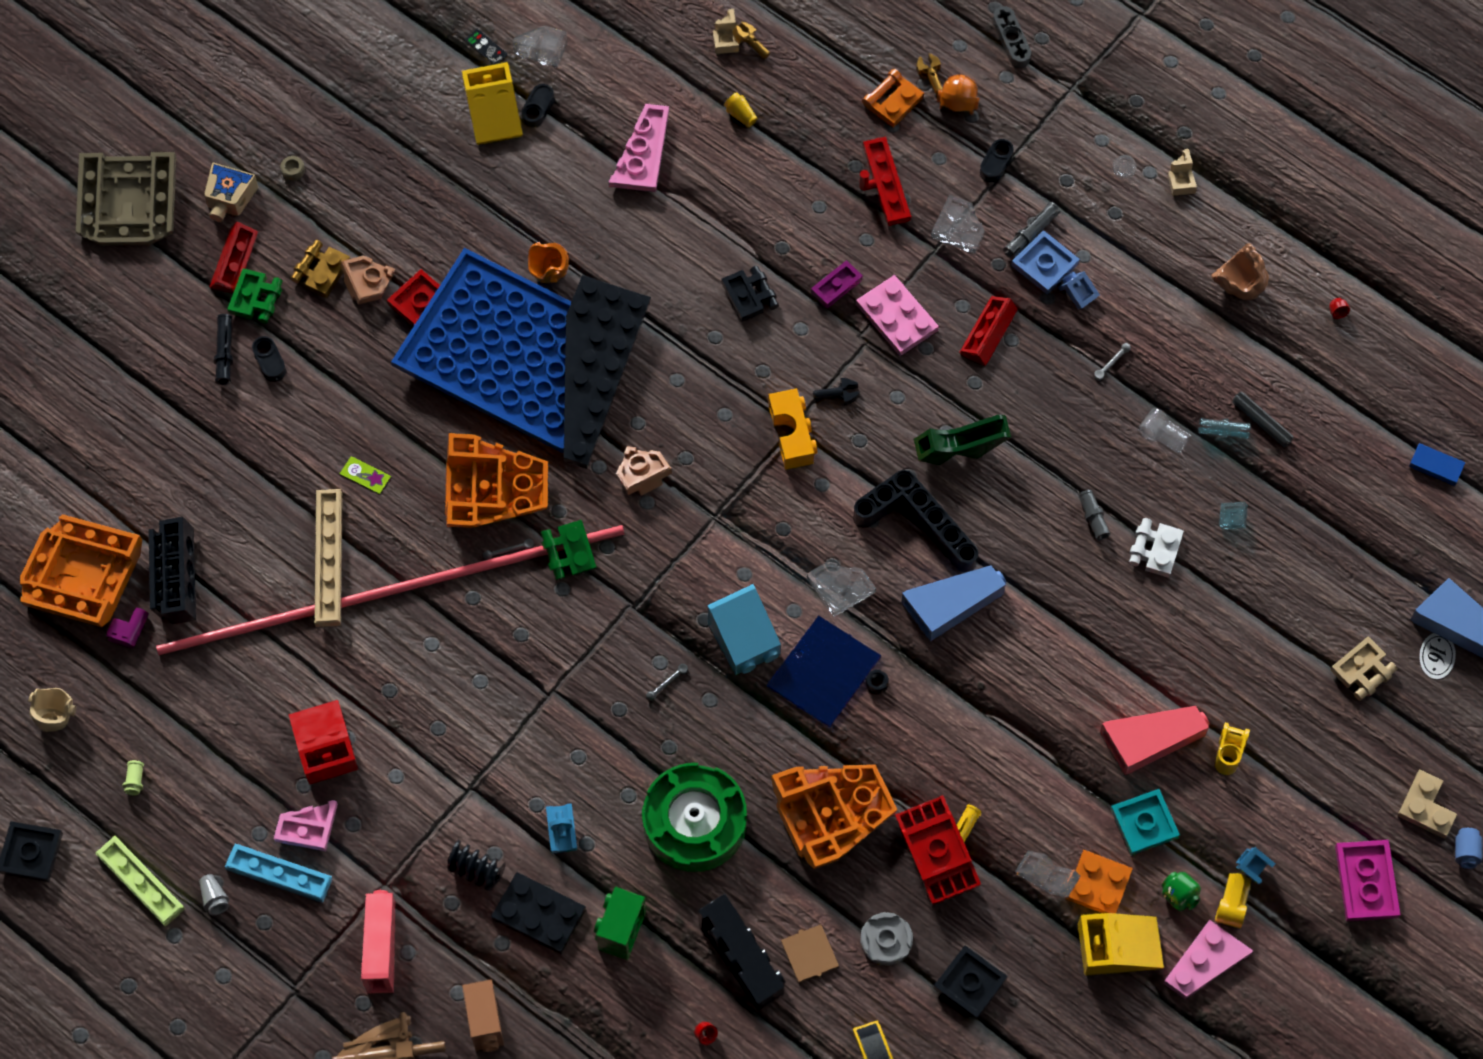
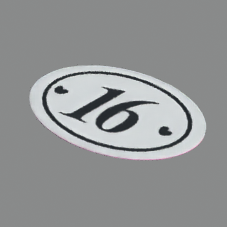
(1437, 656)

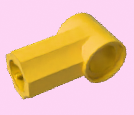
(1232, 906)

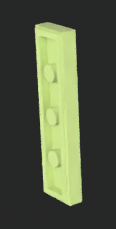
(140, 881)

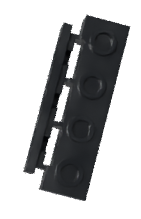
(172, 571)

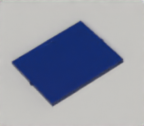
(824, 671)

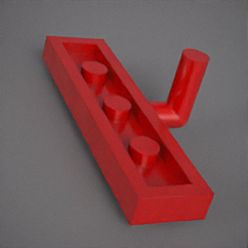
(885, 181)

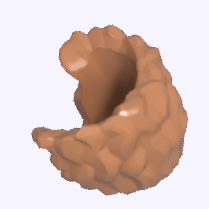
(1243, 274)

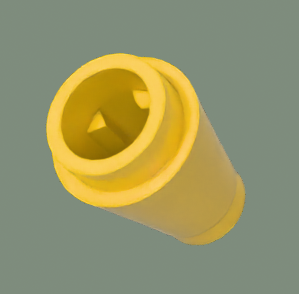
(740, 109)

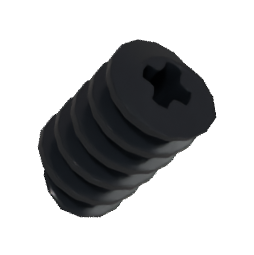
(474, 867)

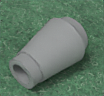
(213, 896)

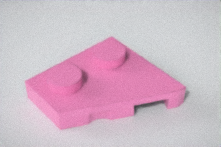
(307, 827)

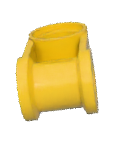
(1232, 745)

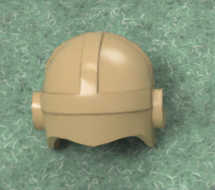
(51, 708)

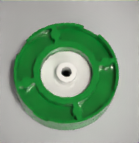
(694, 817)

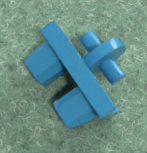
(561, 828)

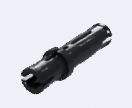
(223, 357)

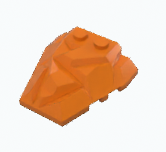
(491, 482)
(831, 808)

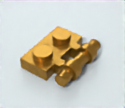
(325, 274)

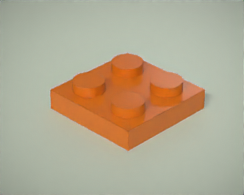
(1100, 883)

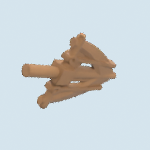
(398, 1036)

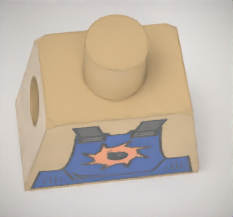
(228, 191)

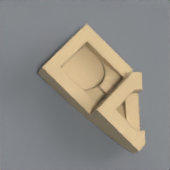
(723, 36)
(1181, 175)

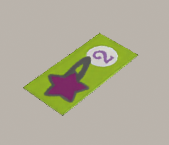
(365, 474)

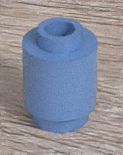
(1468, 848)

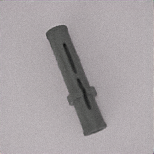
(1026, 236)

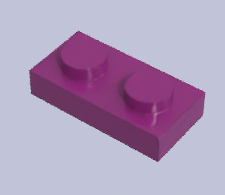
(836, 284)

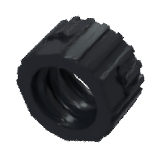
(879, 689)

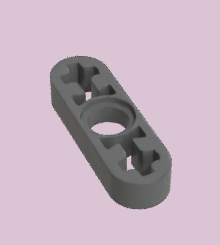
(1011, 46)

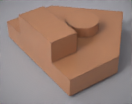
(365, 278)
(642, 470)

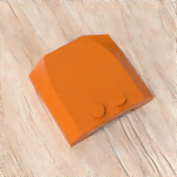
(79, 570)

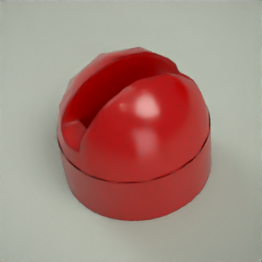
(1339, 308)
(710, 1029)

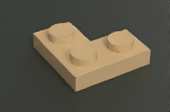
(1421, 810)

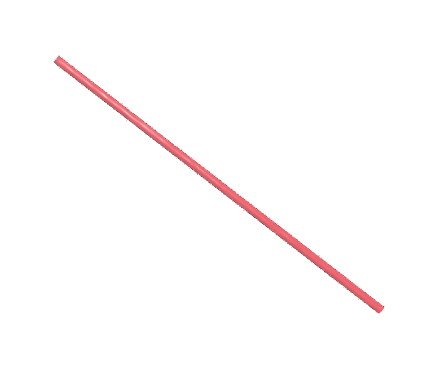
(376, 593)

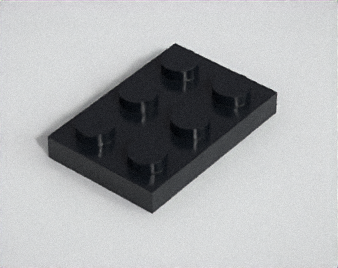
(538, 912)

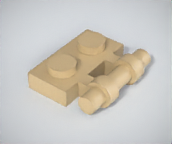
(1358, 662)

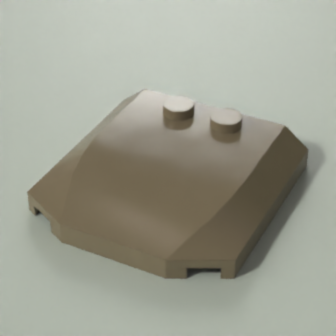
(125, 198)

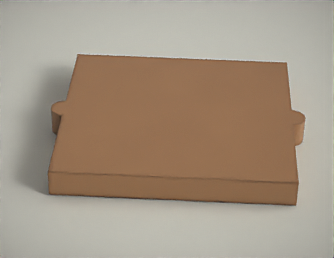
(809, 953)

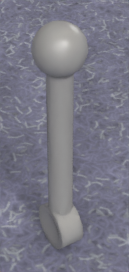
(1099, 374)

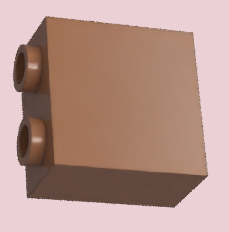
(483, 1016)

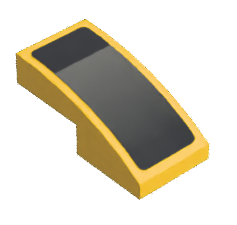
(872, 1041)

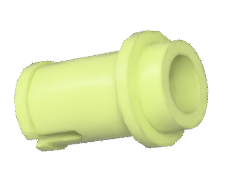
(133, 778)

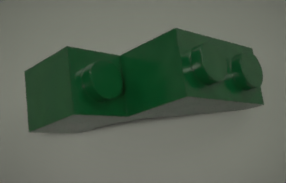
(969, 440)

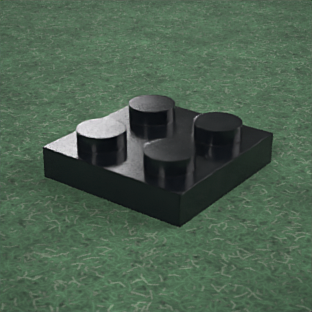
(30, 851)
(970, 982)

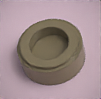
(292, 168)

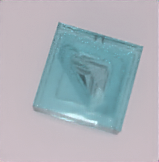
(1233, 515)

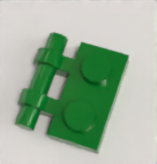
(248, 292)
(575, 546)

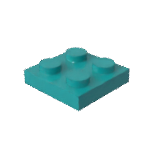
(1145, 822)

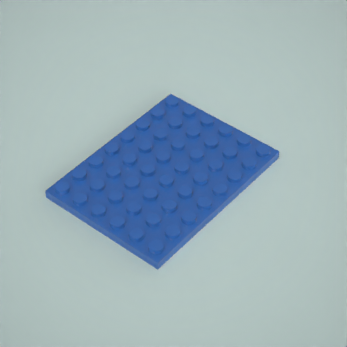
(494, 347)

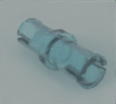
(1224, 428)

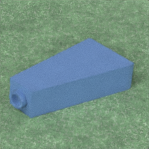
(951, 600)
(1453, 616)

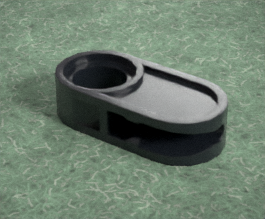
(539, 100)
(995, 164)
(271, 362)

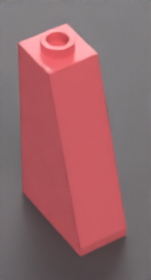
(1151, 736)
(379, 943)

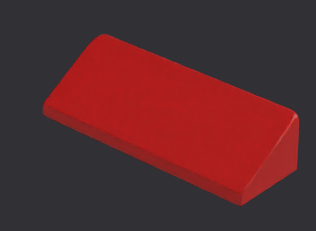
(233, 257)
(989, 330)

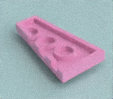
(643, 152)

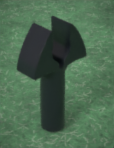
(839, 392)

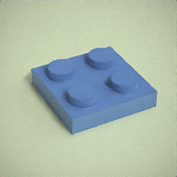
(1045, 262)

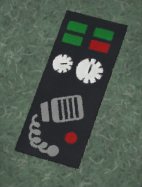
(486, 46)

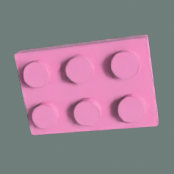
(897, 315)

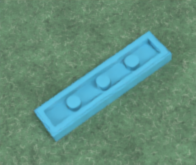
(278, 873)

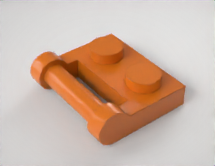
(898, 103)

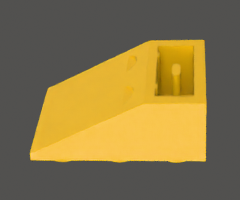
(492, 103)
(1119, 943)

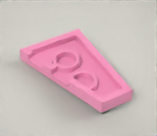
(1206, 958)

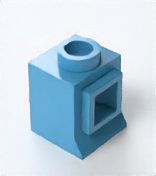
(1253, 863)

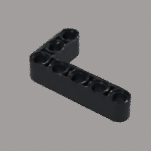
(921, 514)

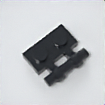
(742, 295)

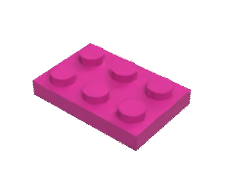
(1367, 880)

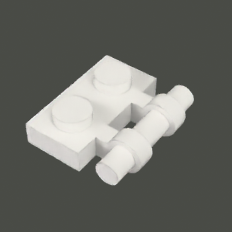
(1164, 548)

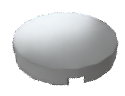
(886, 939)

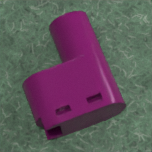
(125, 632)

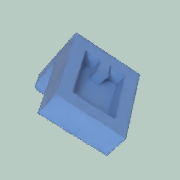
(1079, 288)

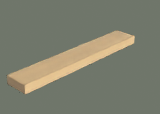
(328, 558)

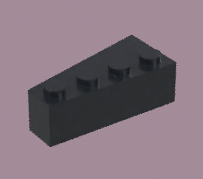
(741, 952)

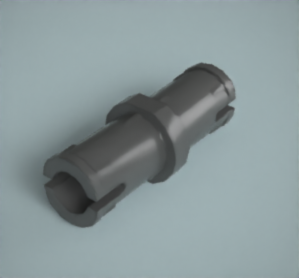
(1094, 515)

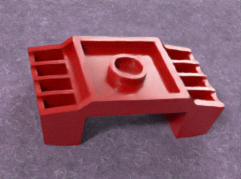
(938, 850)

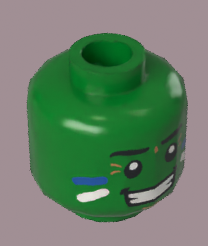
(1181, 891)

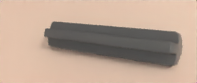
(1263, 419)

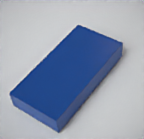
(1437, 464)

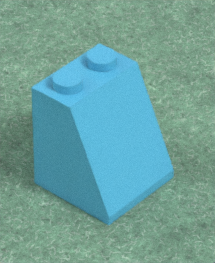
(743, 630)

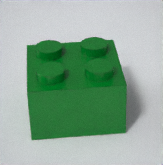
(620, 922)

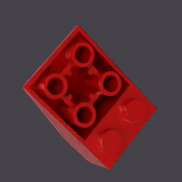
(323, 742)

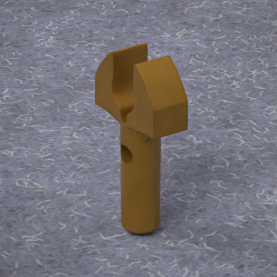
(745, 33)
(930, 72)

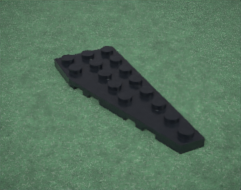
(599, 341)

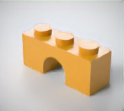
(788, 409)

